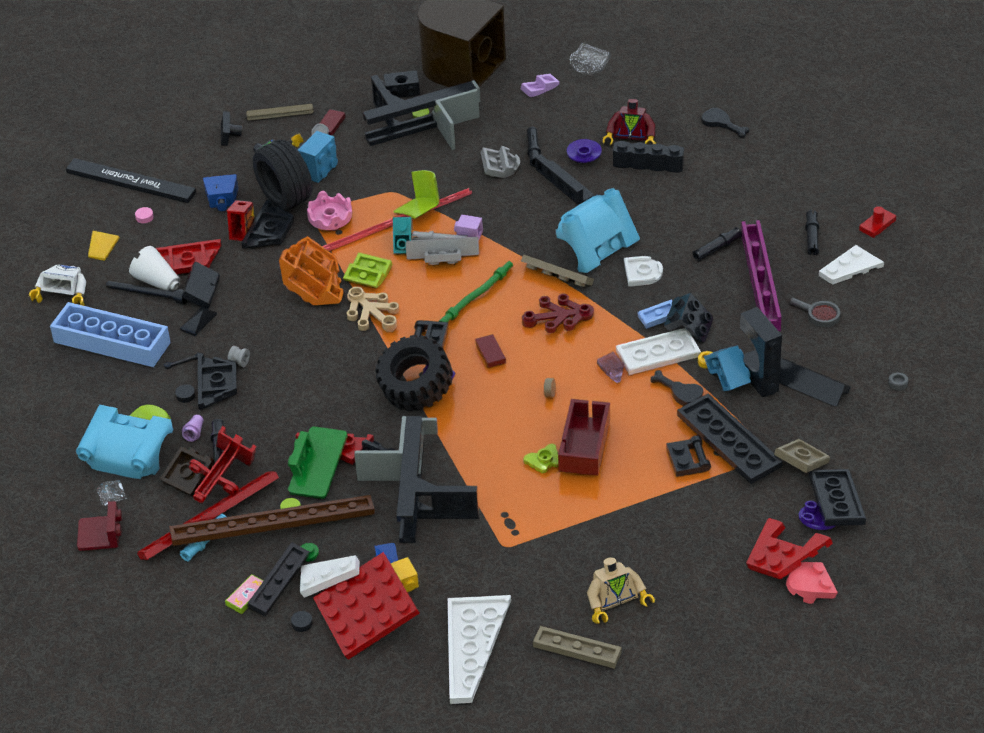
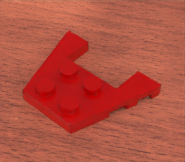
(780, 557)

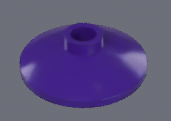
(584, 150)

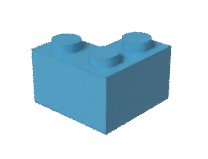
(729, 366)

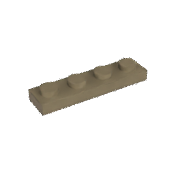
(563, 273)
(577, 647)

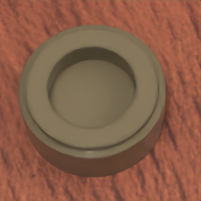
(549, 387)

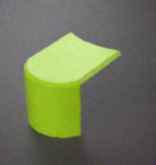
(425, 193)

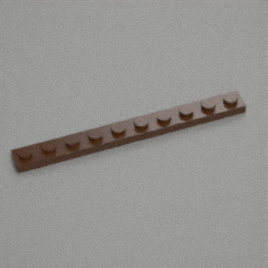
(271, 520)

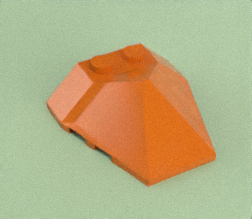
(311, 272)

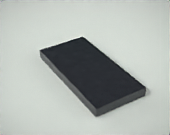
(837, 497)

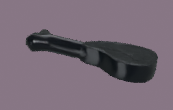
(718, 118)
(681, 392)

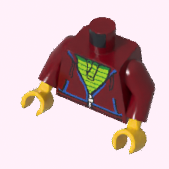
(631, 123)

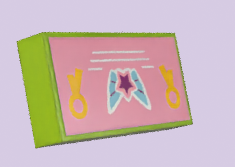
(240, 597)

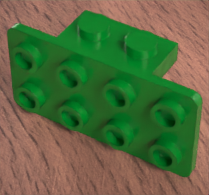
(315, 461)

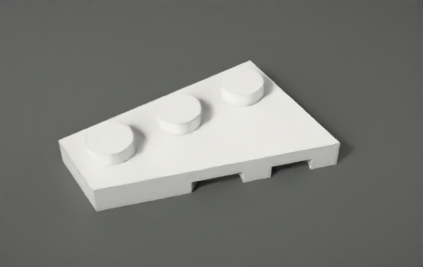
(848, 264)
(327, 573)

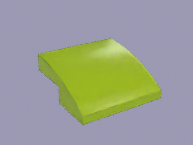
(368, 270)

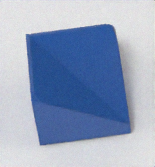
(389, 550)

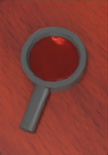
(819, 313)

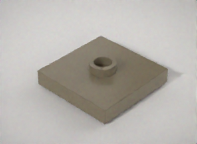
(802, 455)

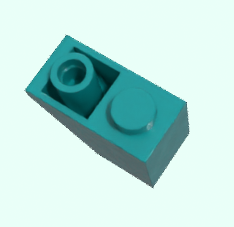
(401, 233)

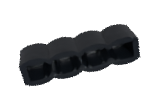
(651, 157)

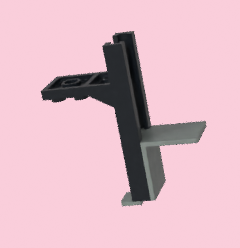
(451, 107)
(406, 467)

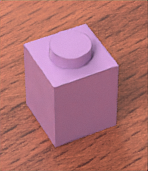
(469, 226)

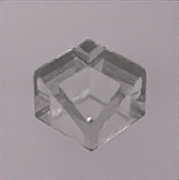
(111, 491)

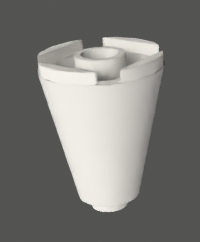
(154, 270)

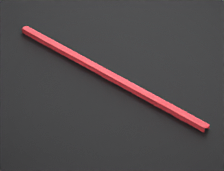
(389, 223)

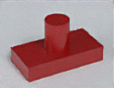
(877, 222)

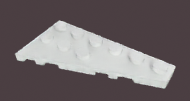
(471, 637)

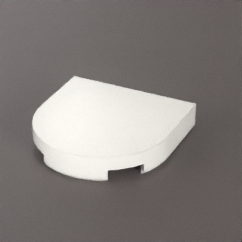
(642, 270)

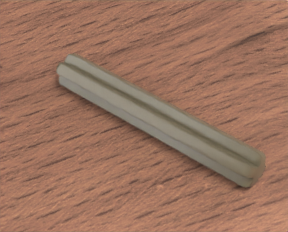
(279, 112)

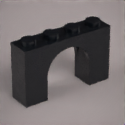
(766, 359)

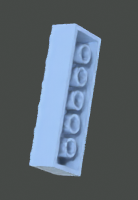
(110, 334)

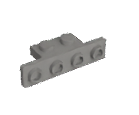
(442, 249)

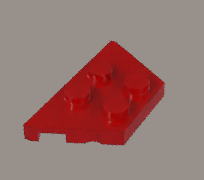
(183, 256)

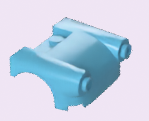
(597, 229)
(123, 443)

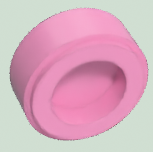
(144, 215)

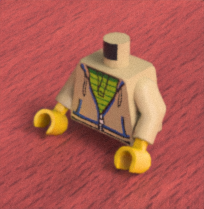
(613, 587)

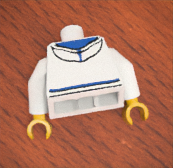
(61, 280)

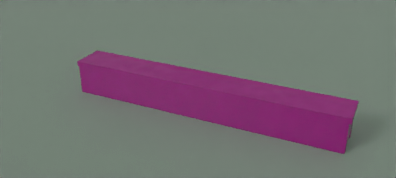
(760, 272)

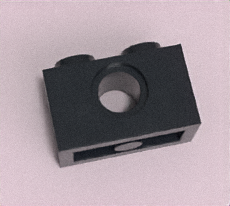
(402, 83)

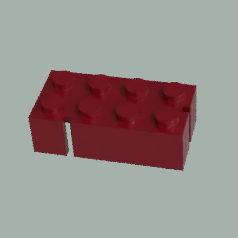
(584, 437)

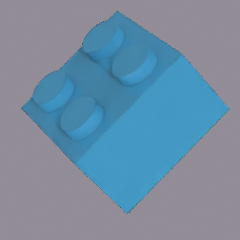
(319, 155)

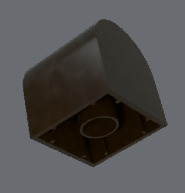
(461, 40)

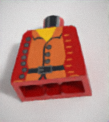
(240, 214)

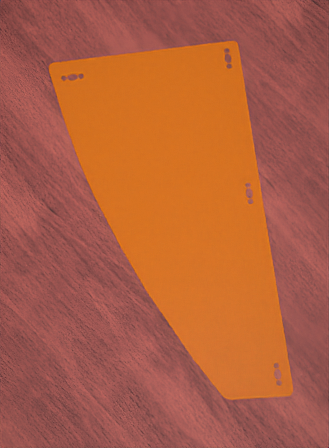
(501, 411)

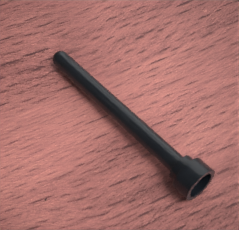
(176, 295)

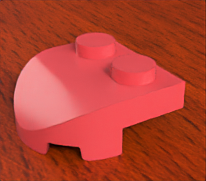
(811, 582)

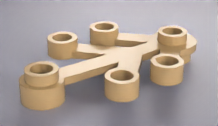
(358, 296)

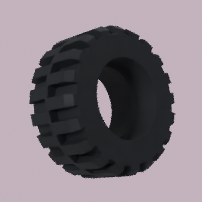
(404, 355)

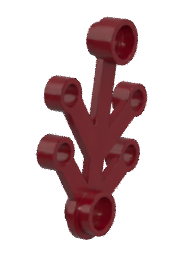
(580, 312)

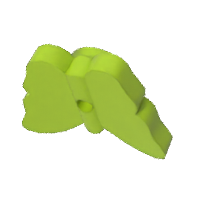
(543, 459)

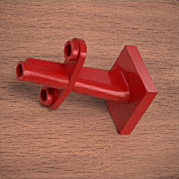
(232, 450)

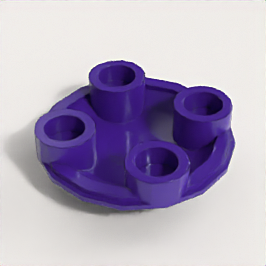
(811, 516)

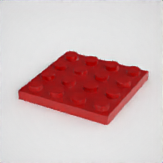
(366, 606)

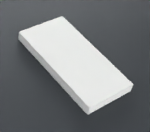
(658, 351)

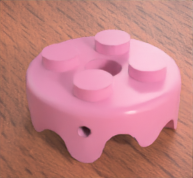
(323, 206)

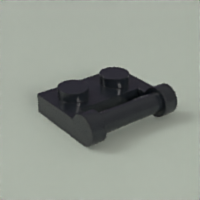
(435, 330)
(682, 459)

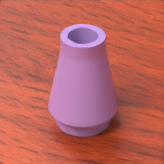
(192, 430)

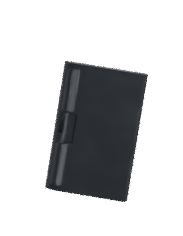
(201, 285)

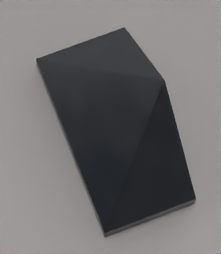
(198, 321)

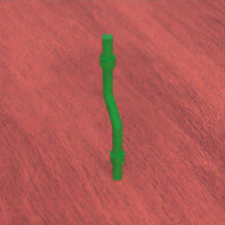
(498, 274)

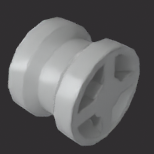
(240, 356)

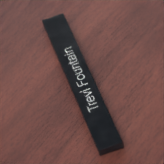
(131, 180)

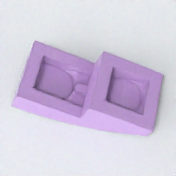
(542, 84)

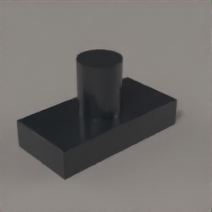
(228, 129)

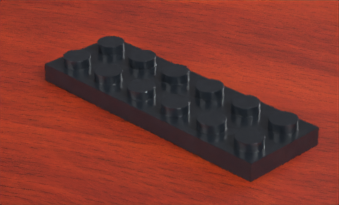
(729, 438)

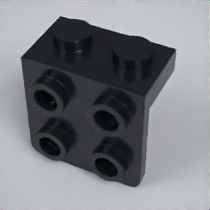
(690, 314)

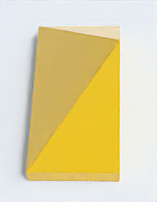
(101, 245)

